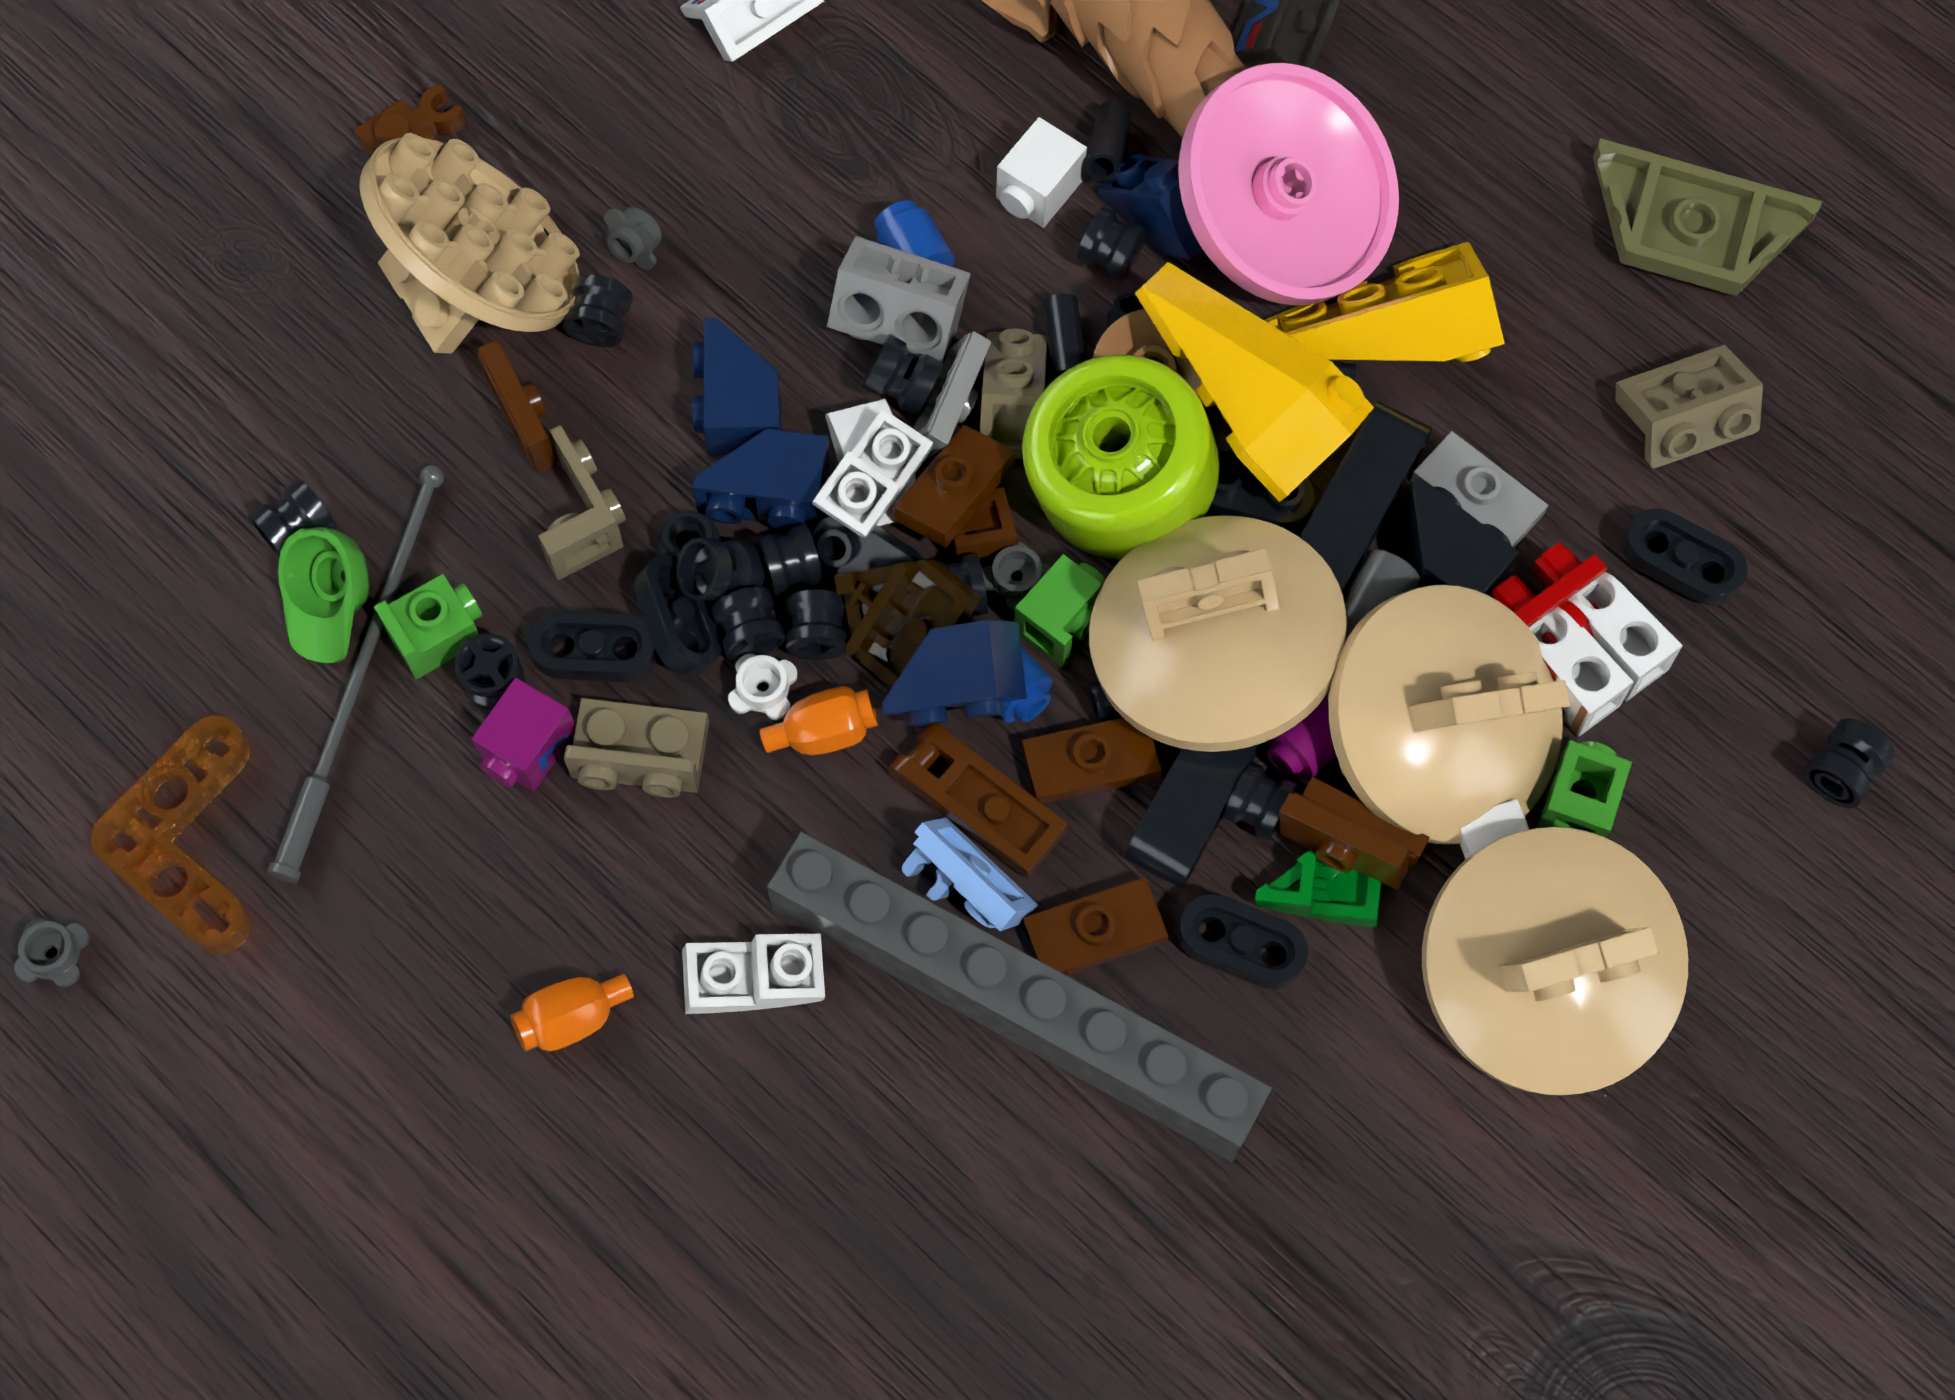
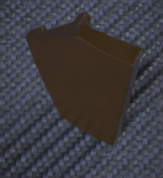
(897, 607)

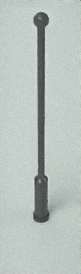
(316, 787)

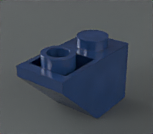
(1150, 195)
(739, 390)
(767, 481)
(960, 668)

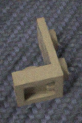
(1011, 384)
(584, 537)

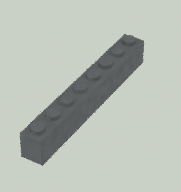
(1018, 996)

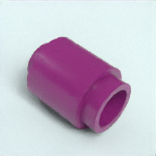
(1305, 747)

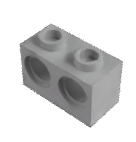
(898, 295)

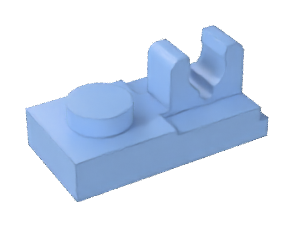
(962, 866)

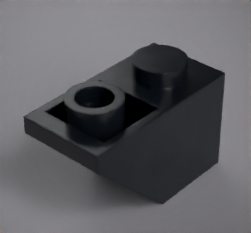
(1451, 544)

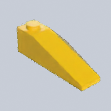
(1430, 311)
(1274, 392)

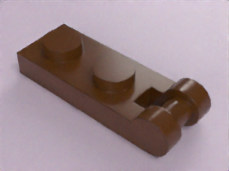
(980, 799)

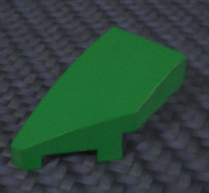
(1323, 894)

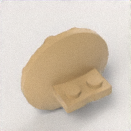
(465, 241)
(1218, 633)
(1444, 711)
(1555, 961)

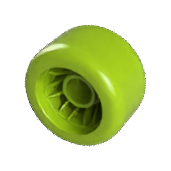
(1129, 495)

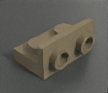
(1692, 404)
(637, 747)

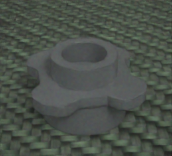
(632, 236)
(1009, 561)
(39, 937)

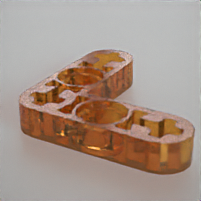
(155, 847)

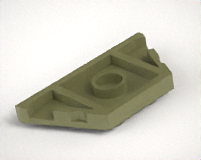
(1695, 219)

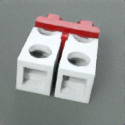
(1590, 634)

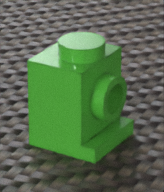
(1059, 608)
(434, 642)
(1596, 771)

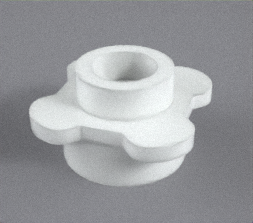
(757, 669)

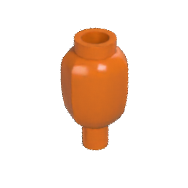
(823, 722)
(567, 1011)

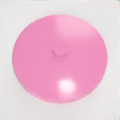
(1288, 184)

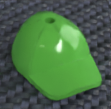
(321, 590)

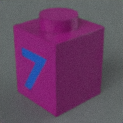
(523, 736)

